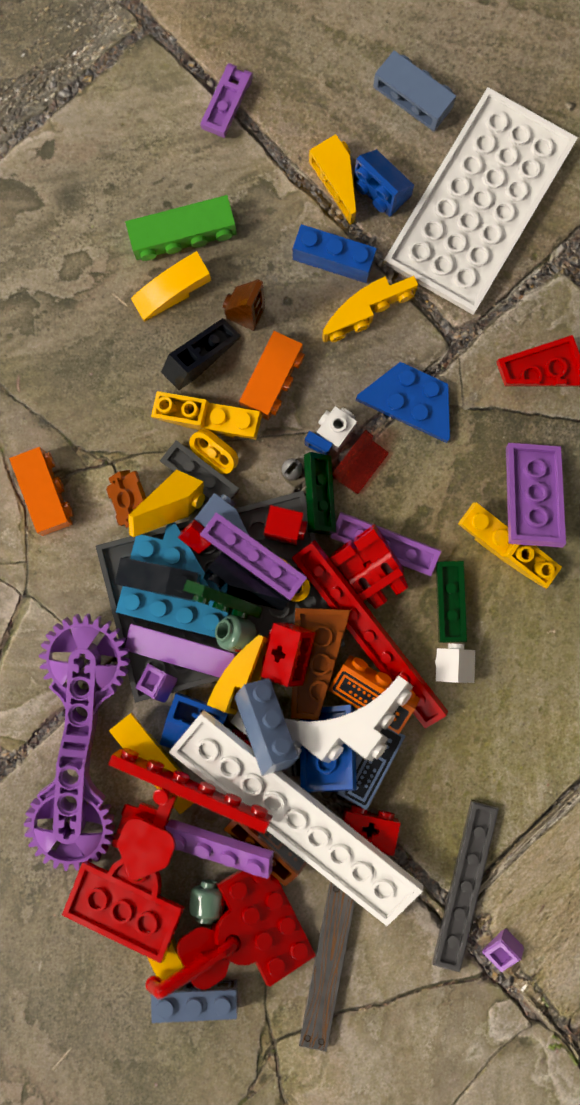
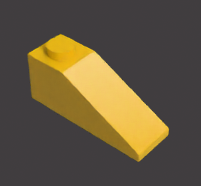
(333, 167)
(167, 503)

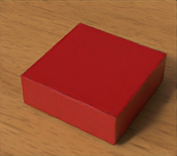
(192, 537)

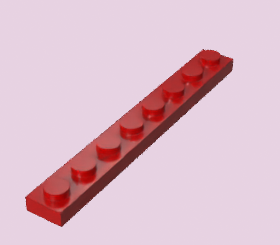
(367, 629)

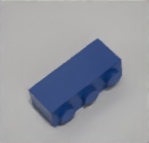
(333, 253)

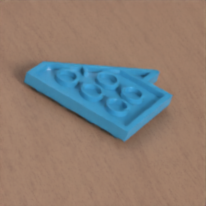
(165, 609)

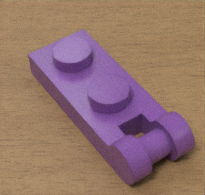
(226, 100)

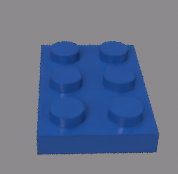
(332, 776)

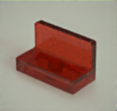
(360, 463)

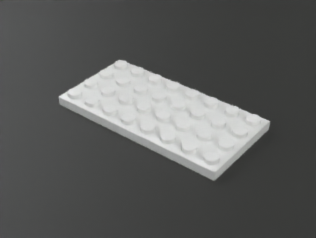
(480, 200)

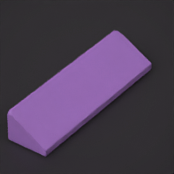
(178, 651)

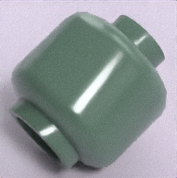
(234, 633)
(206, 902)

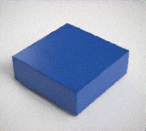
(318, 443)

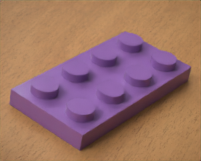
(535, 495)

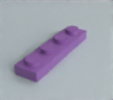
(407, 550)
(253, 556)
(221, 849)

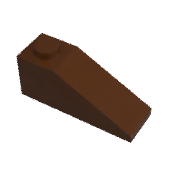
(246, 304)

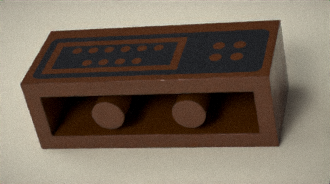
(286, 863)

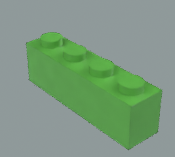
(181, 228)

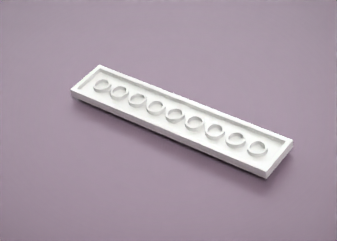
(298, 820)

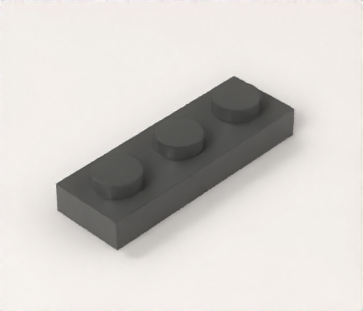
(184, 460)

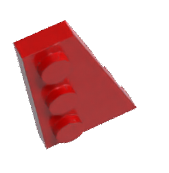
(544, 365)

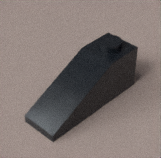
(199, 353)
(155, 578)
(237, 581)

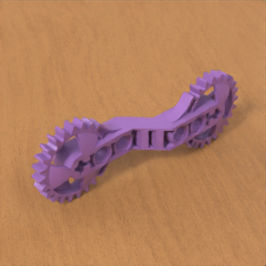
(77, 742)

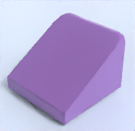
(156, 683)
(504, 950)

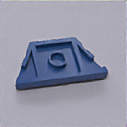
(411, 399)

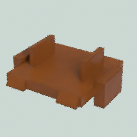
(125, 494)

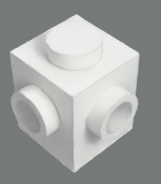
(336, 426)
(455, 664)

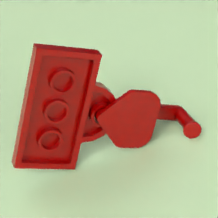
(119, 901)
(263, 931)

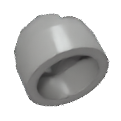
(296, 473)

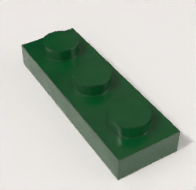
(319, 493)
(222, 600)
(451, 601)

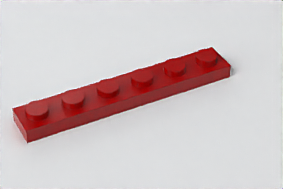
(181, 785)

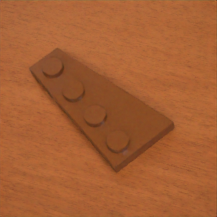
(329, 629)

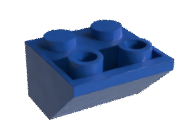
(381, 182)
(181, 716)

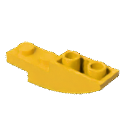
(358, 310)
(201, 414)
(494, 537)

